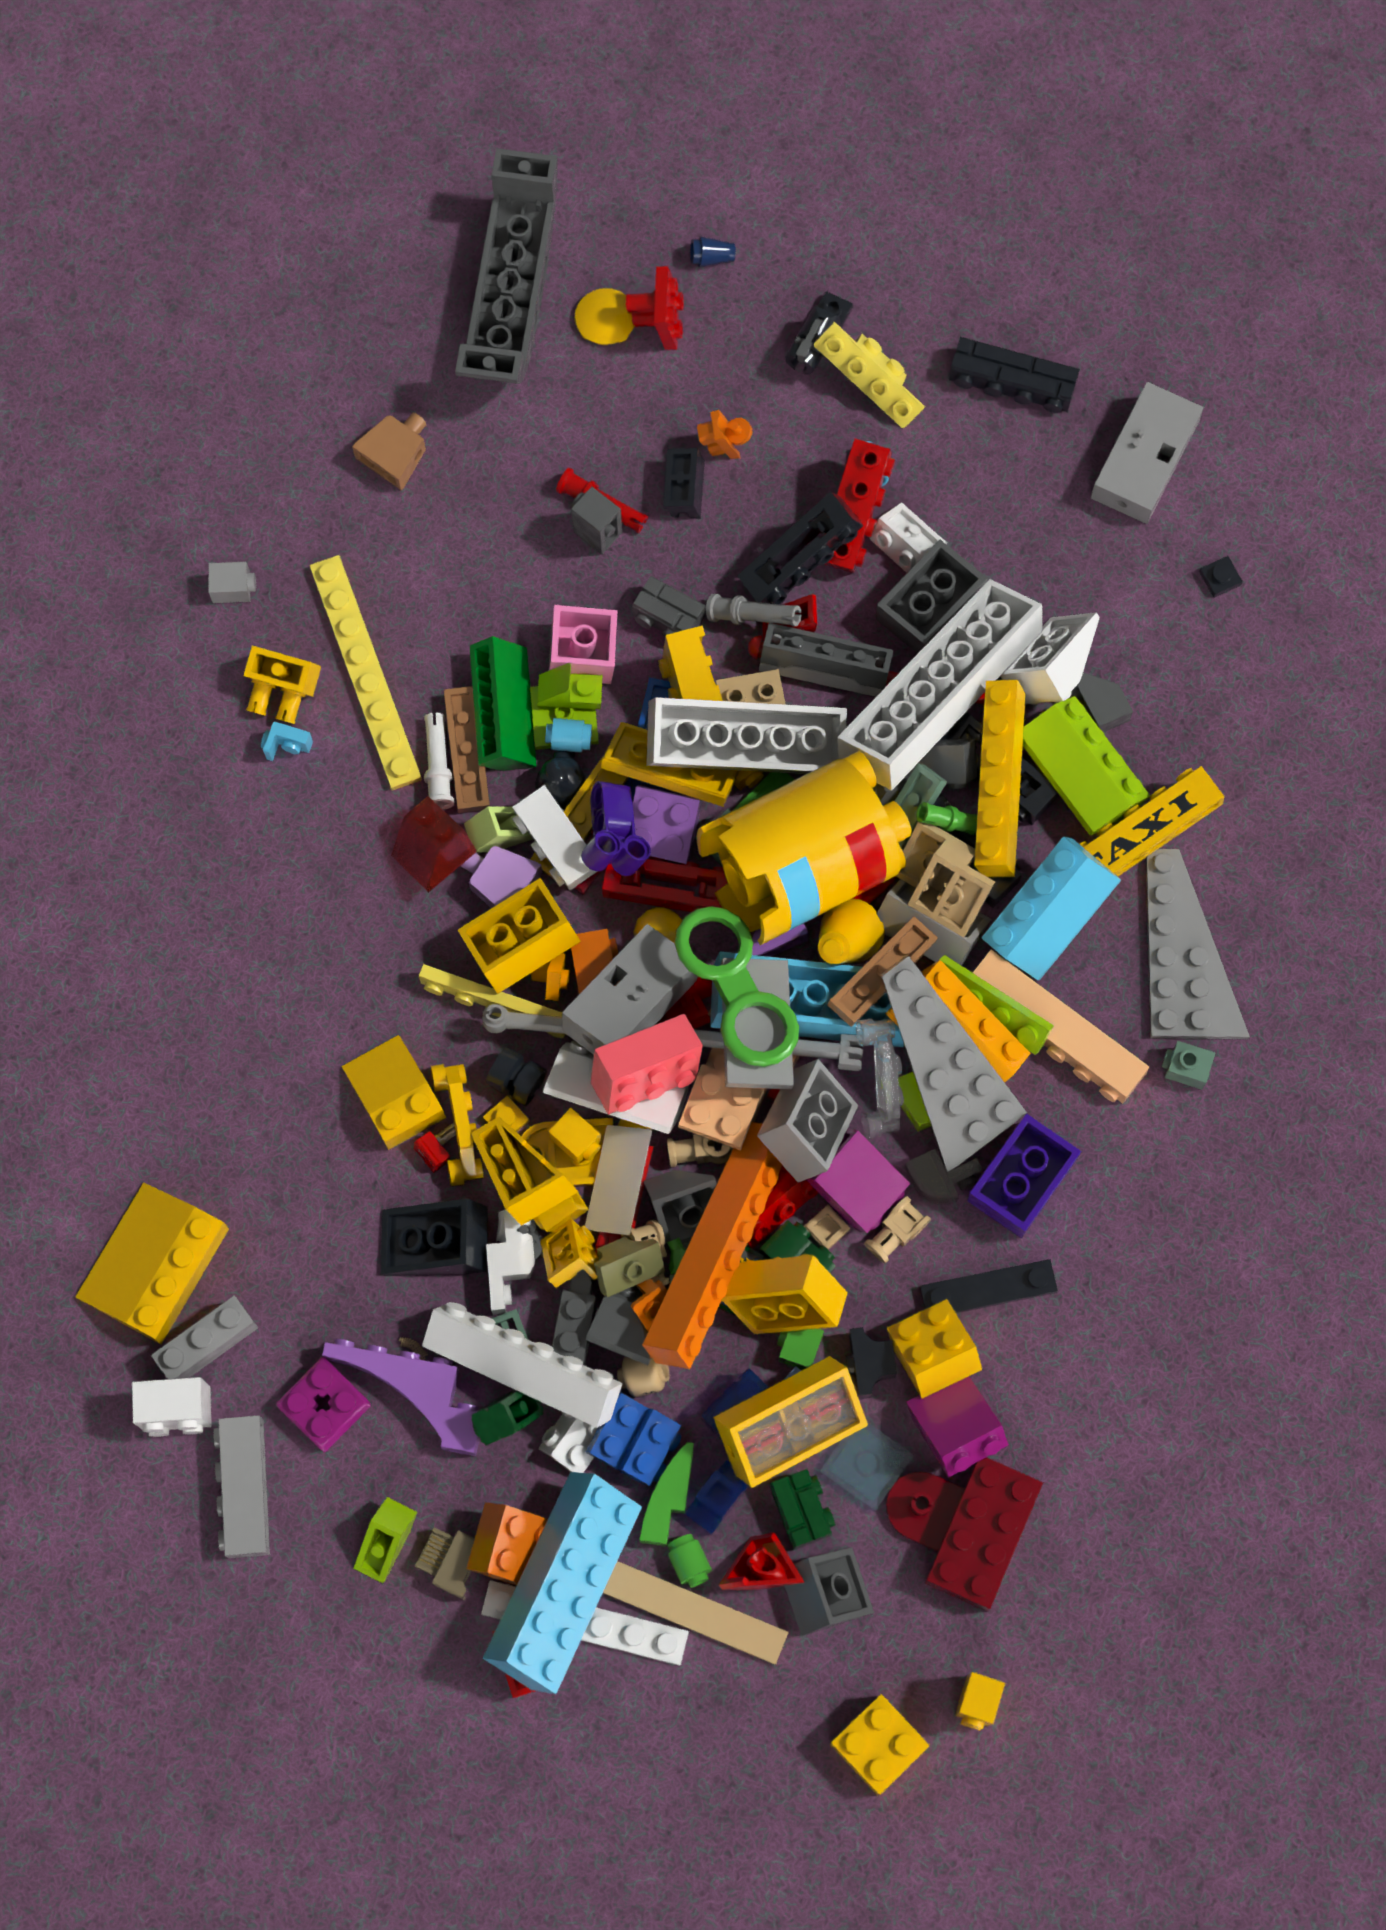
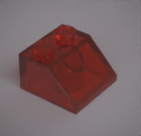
(431, 844)

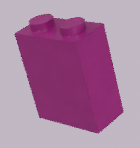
(860, 1182)
(958, 1425)

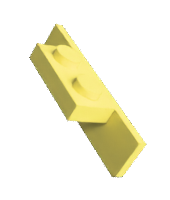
(871, 372)

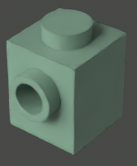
(1188, 1064)

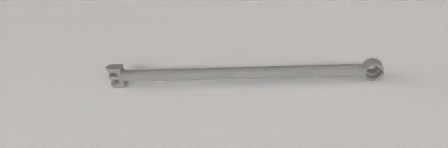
(713, 1039)

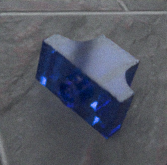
(716, 1498)

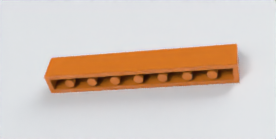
(713, 1253)

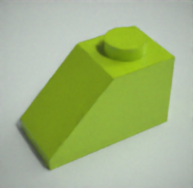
(384, 1539)

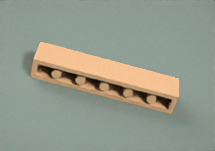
(1072, 1037)

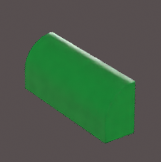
(502, 705)

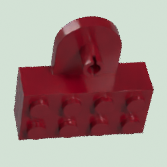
(967, 1526)

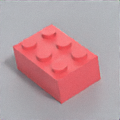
(646, 1064)

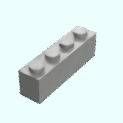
(243, 1487)

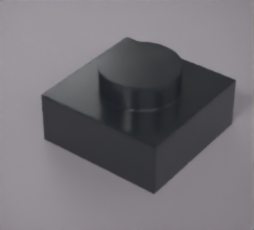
(1220, 576)

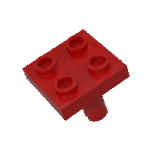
(659, 308)

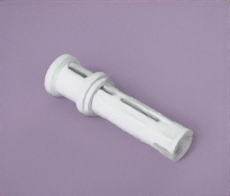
(438, 775)

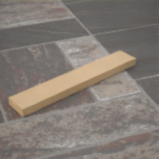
(696, 1612)

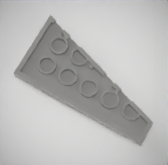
(1186, 976)

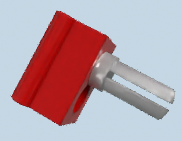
(431, 1150)

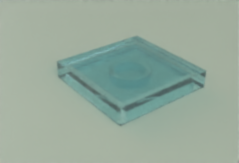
(867, 1465)

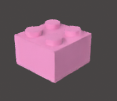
(584, 639)

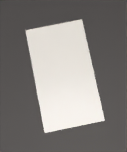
(618, 1179)

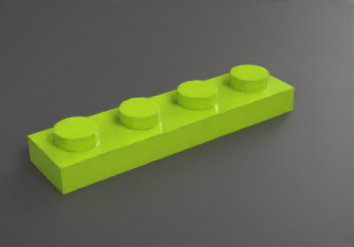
(1023, 1023)

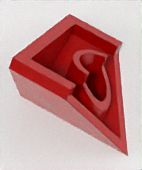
(761, 1565)

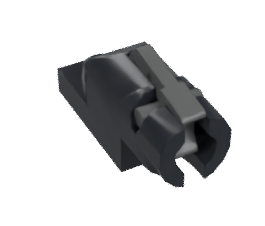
(829, 310)

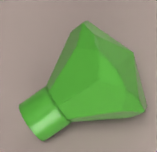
(677, 1253)

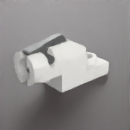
(511, 1258)

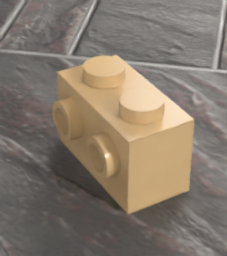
(753, 688)

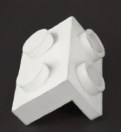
(568, 1443)

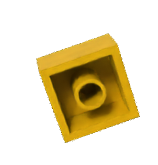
(934, 1348)
(879, 1745)

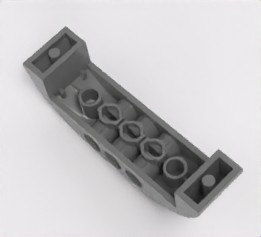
(511, 268)

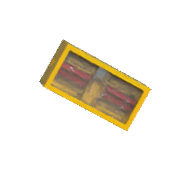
(790, 1421)

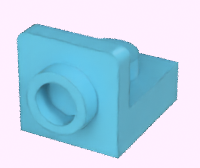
(292, 740)

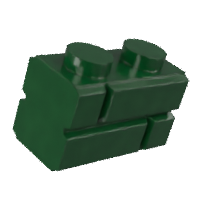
(505, 1416)
(801, 1508)

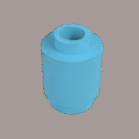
(569, 735)

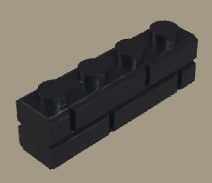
(1013, 375)

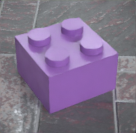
(666, 821)

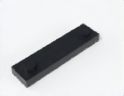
(992, 1287)

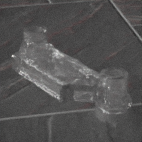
(887, 1069)

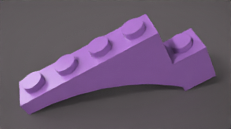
(424, 1383)

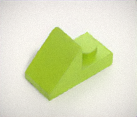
(569, 690)

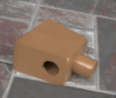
(393, 448)

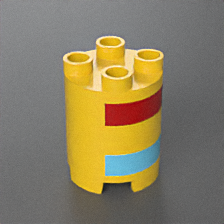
(806, 847)

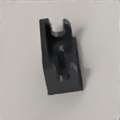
(684, 482)

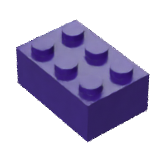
(1023, 1176)

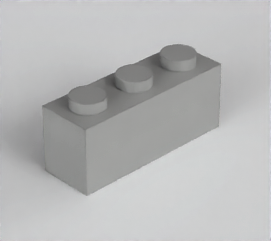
(205, 1340)

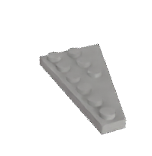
(956, 1082)

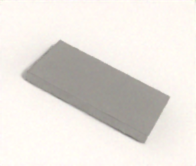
(761, 1030)

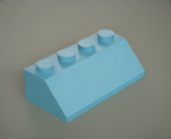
(1051, 908)

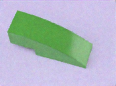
(668, 1498)

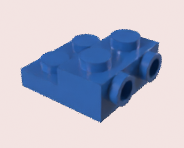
(635, 1440)

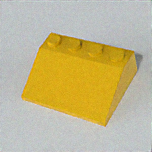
(152, 1262)

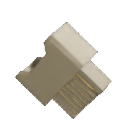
(447, 1561)

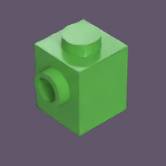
(799, 1347)

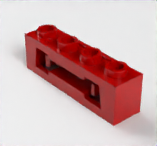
(628, 887)

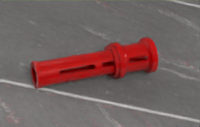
(574, 485)

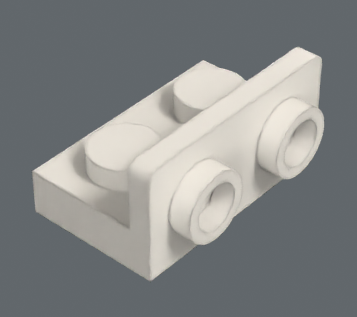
(903, 536)

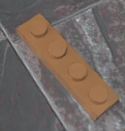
(468, 776)
(867, 985)

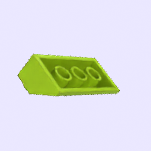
(1082, 765)

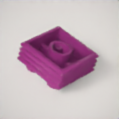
(346, 1404)

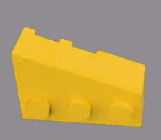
(688, 666)
(519, 1172)

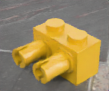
(289, 673)

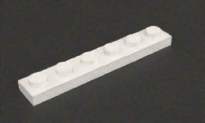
(609, 1629)

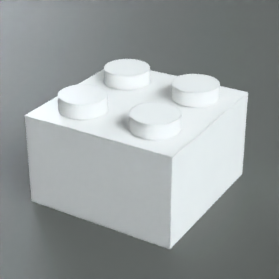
(172, 1405)

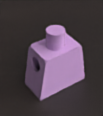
(500, 874)

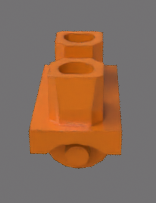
(722, 435)

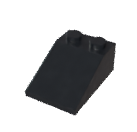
(434, 1239)

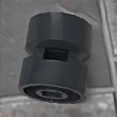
(516, 1076)

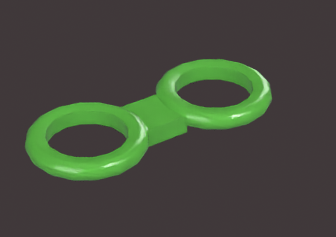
(736, 986)

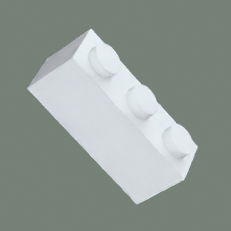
(553, 837)

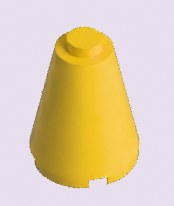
(850, 933)

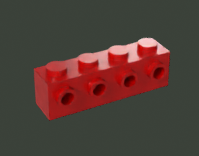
(862, 492)

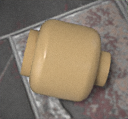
(642, 1378)

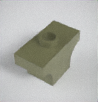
(627, 1264)

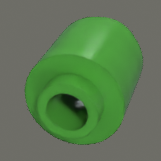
(689, 1560)

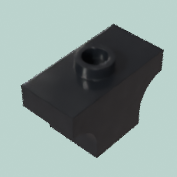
(869, 1361)

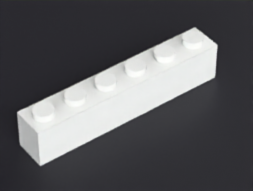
(522, 1364)

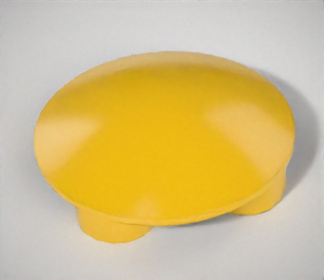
(604, 317)

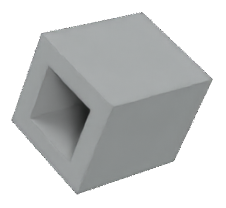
(231, 582)

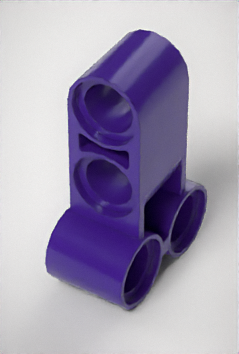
(614, 831)

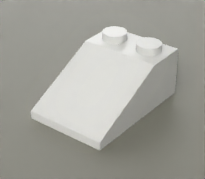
(1054, 659)

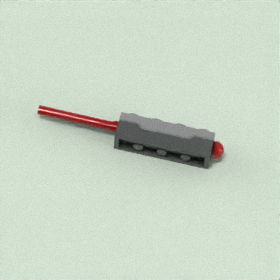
(825, 660)

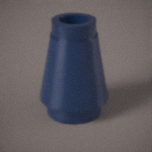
(710, 251)

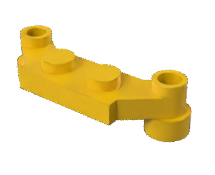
(451, 1079)

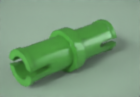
(947, 818)

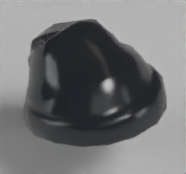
(561, 777)

